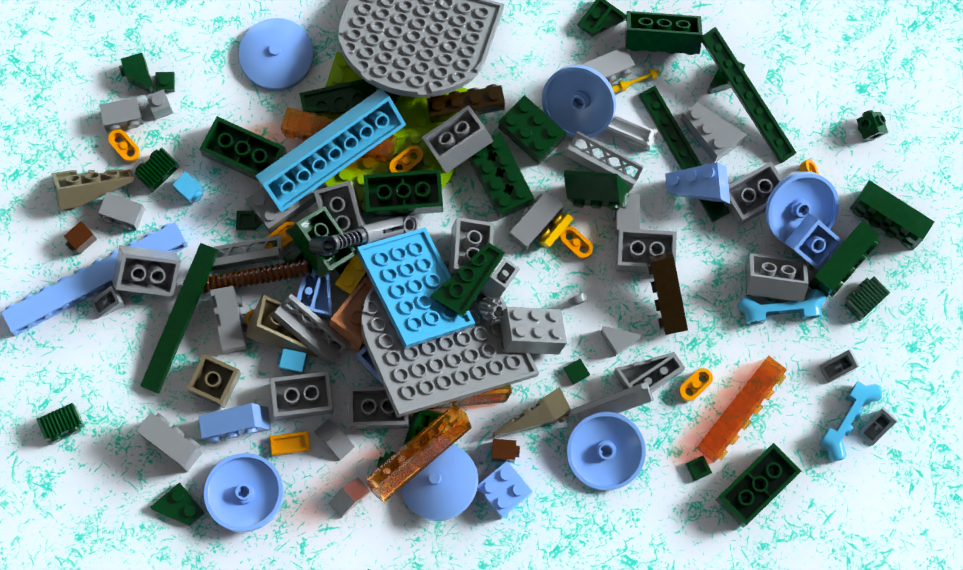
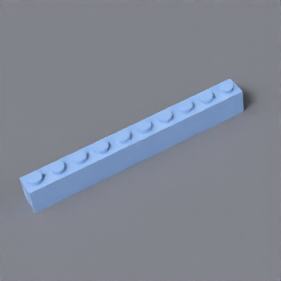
(83, 284)

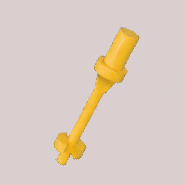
(622, 85)

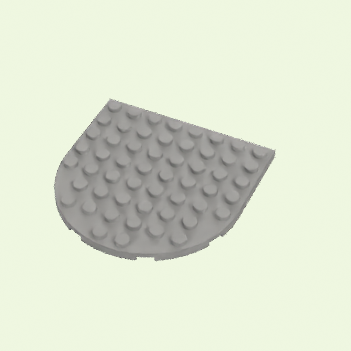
(418, 44)
(442, 367)

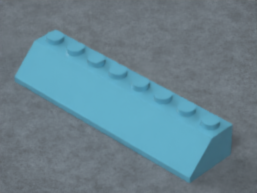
(331, 150)

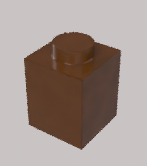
(79, 238)
(504, 450)

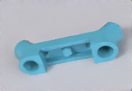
(757, 313)
(832, 439)

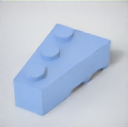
(700, 182)
(316, 295)
(234, 422)

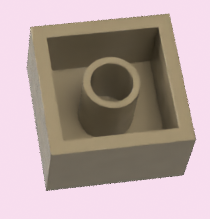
(214, 380)

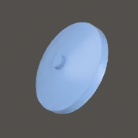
(276, 54)
(579, 100)
(796, 198)
(606, 450)
(443, 486)
(243, 492)

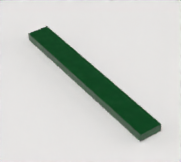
(747, 95)
(677, 143)
(179, 318)

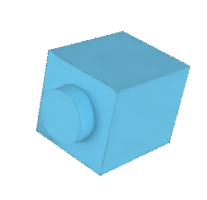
(188, 188)
(292, 361)

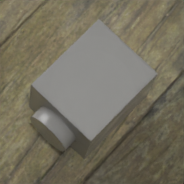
(159, 104)

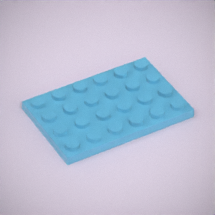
(404, 276)

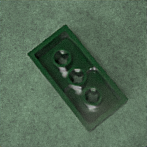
(663, 32)
(240, 139)
(397, 182)
(495, 186)
(891, 215)
(845, 258)
(745, 484)

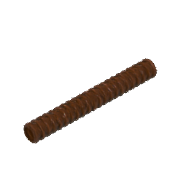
(258, 275)

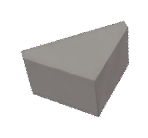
(107, 302)
(618, 339)
(839, 366)
(877, 426)
(334, 439)
(349, 496)

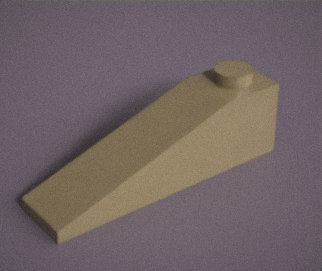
(78, 189)
(268, 331)
(547, 411)

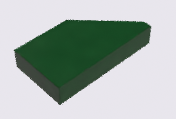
(247, 220)

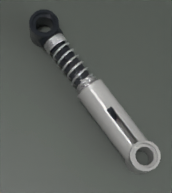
(363, 235)

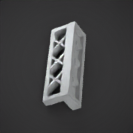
(597, 164)
(248, 258)
(308, 331)
(616, 402)

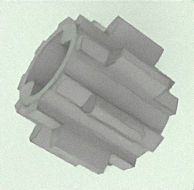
(491, 308)

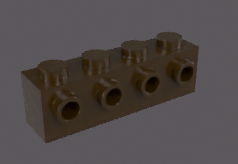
(480, 100)
(668, 293)

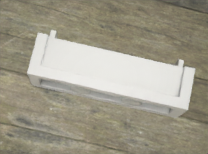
(631, 132)

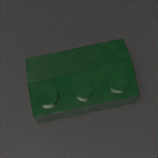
(596, 189)

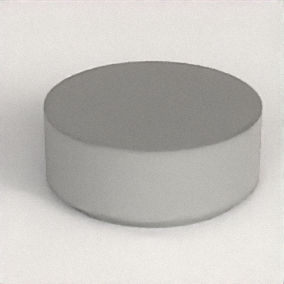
(576, 300)

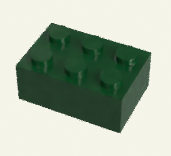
(531, 129)
(320, 224)

